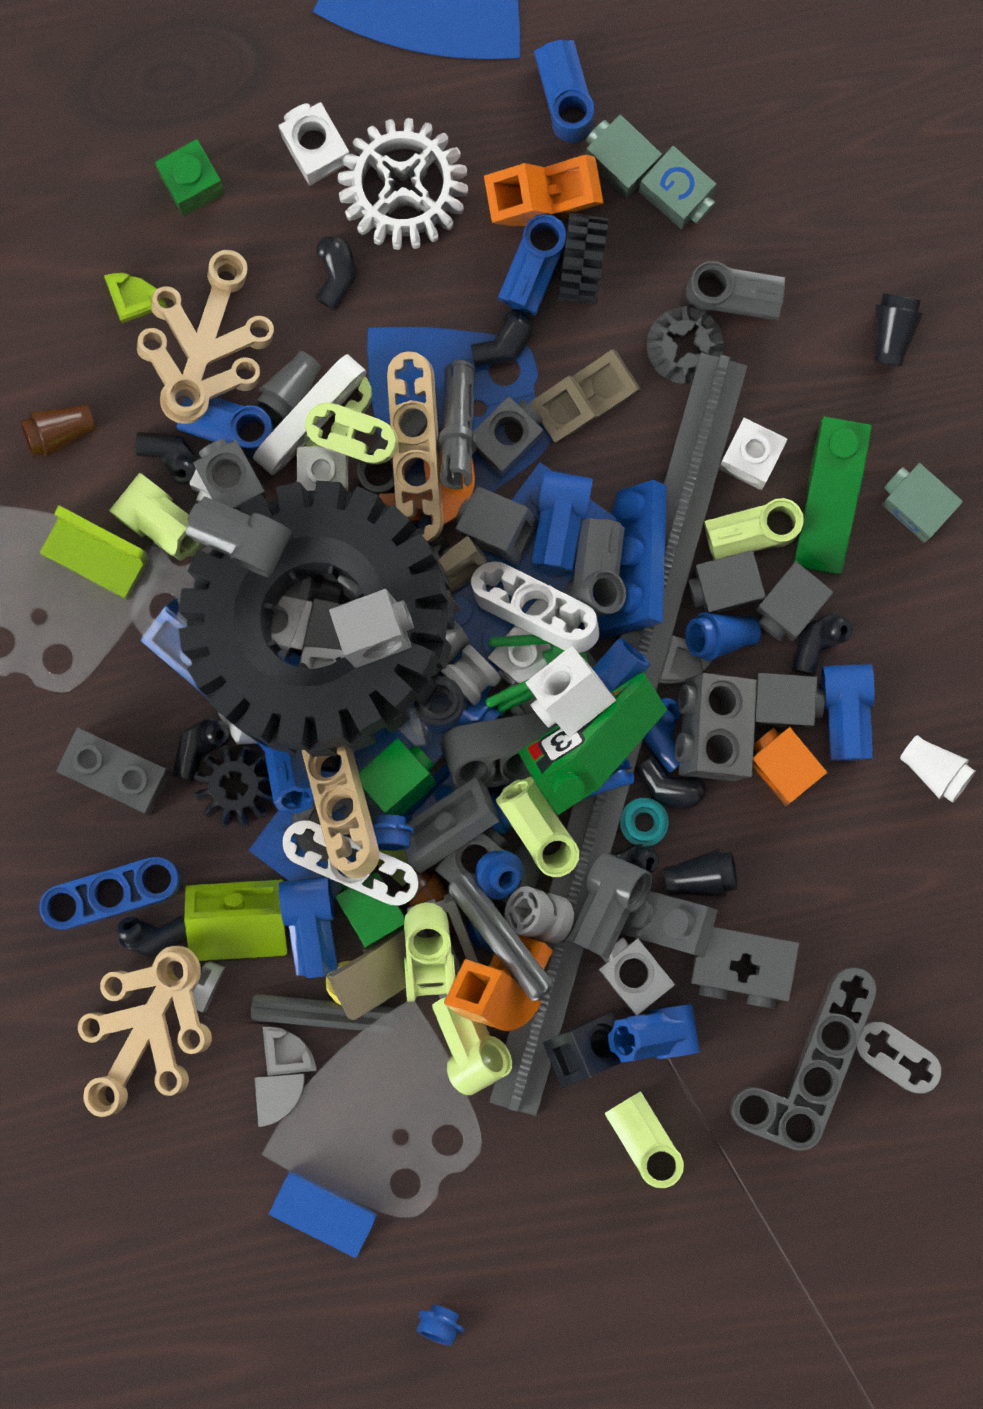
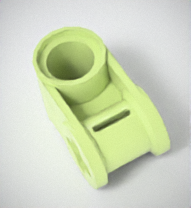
(427, 960)

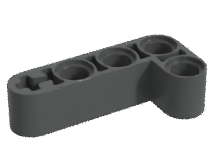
(813, 1055)

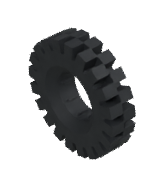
(334, 704)

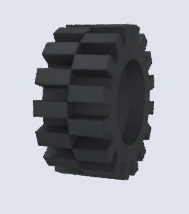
(583, 258)

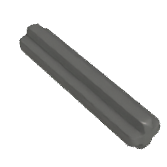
(500, 937)
(310, 1012)

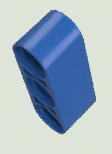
(86, 893)

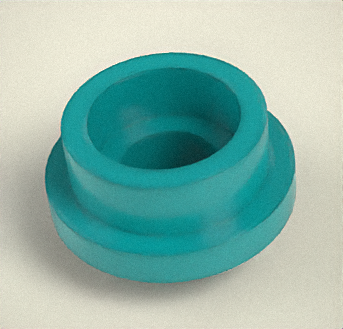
(650, 807)

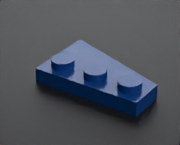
(643, 515)

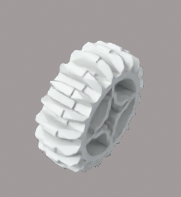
(430, 152)

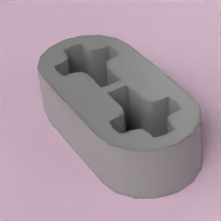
(904, 1047)

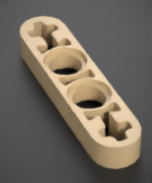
(420, 447)
(358, 824)

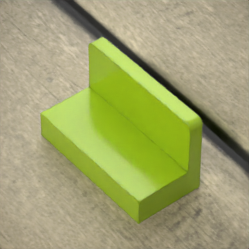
(94, 553)
(234, 920)

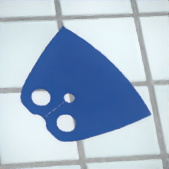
(433, 26)
(440, 348)

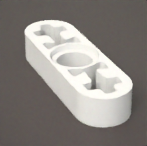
(291, 432)
(524, 588)
(379, 888)

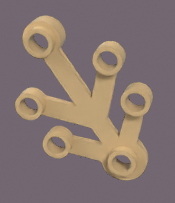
(203, 347)
(148, 1026)

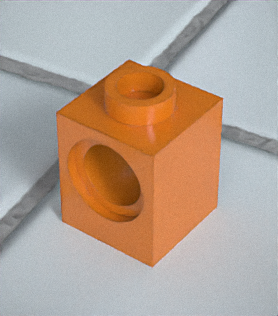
(786, 764)

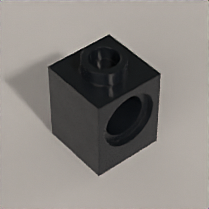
(582, 1051)

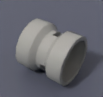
(539, 915)

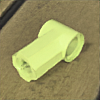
(152, 513)
(749, 529)
(538, 826)
(476, 1055)
(643, 1136)

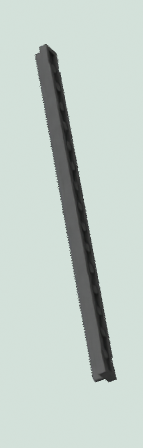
(597, 818)

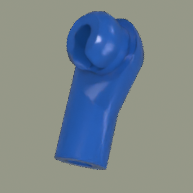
(661, 735)

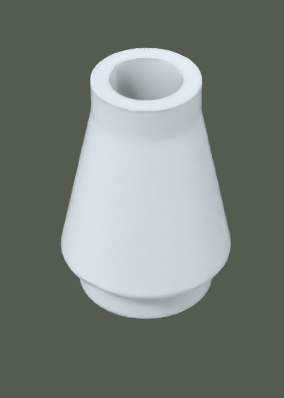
(938, 768)

